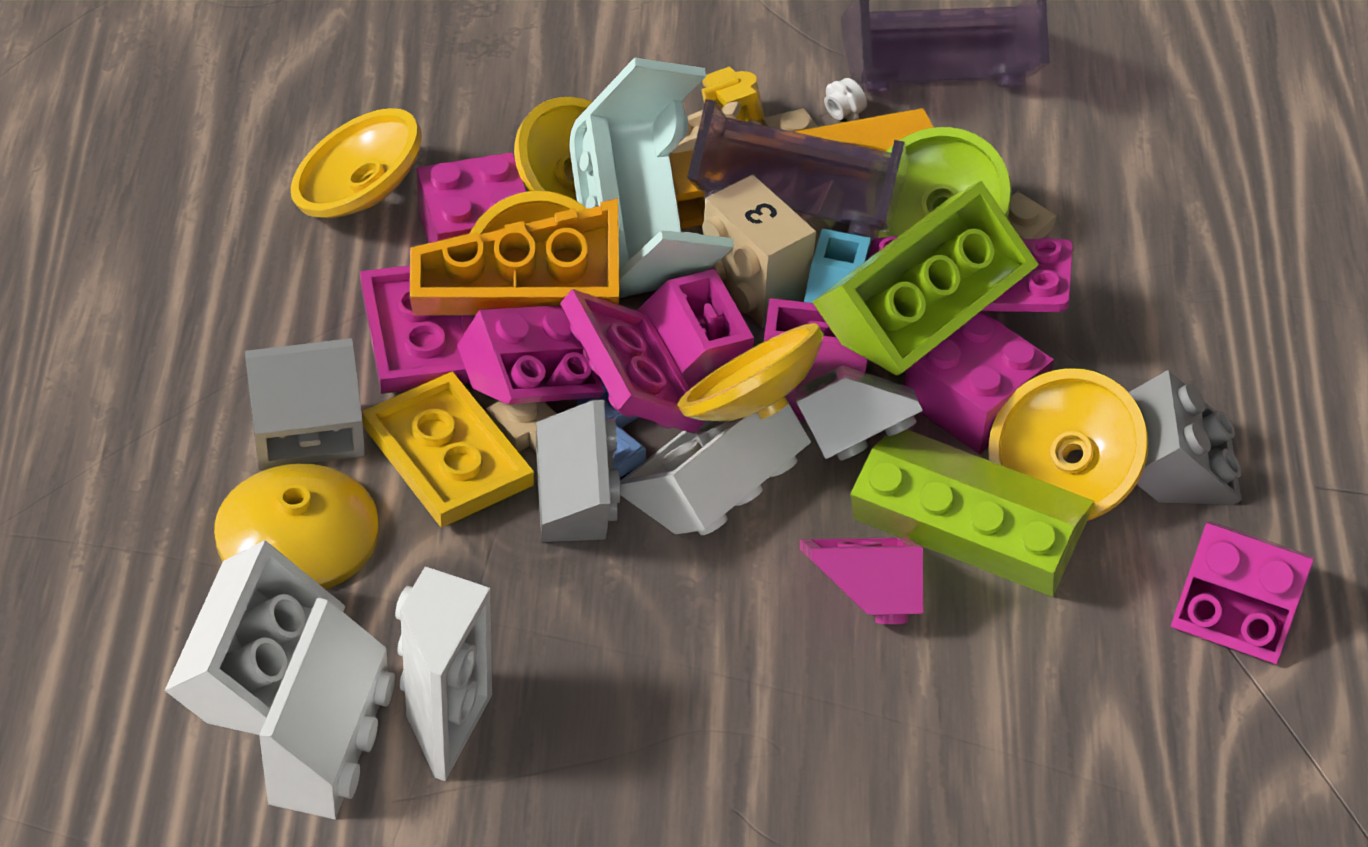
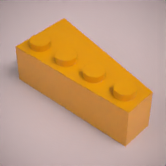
(519, 264)

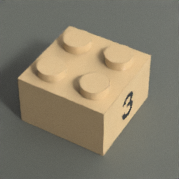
(769, 250)

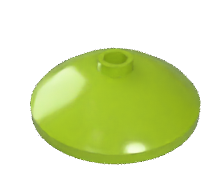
(943, 165)

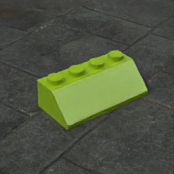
(927, 281)
(970, 509)

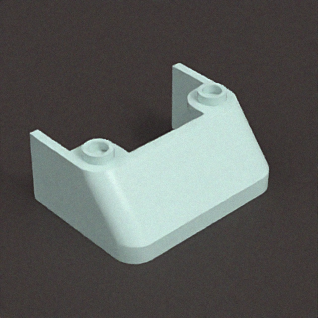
(623, 153)

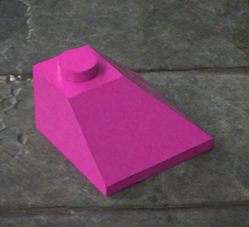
(875, 573)

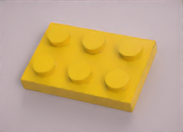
(447, 449)

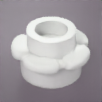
(845, 99)

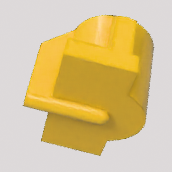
(732, 86)

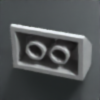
(709, 472)
(245, 638)
(444, 662)
(324, 714)

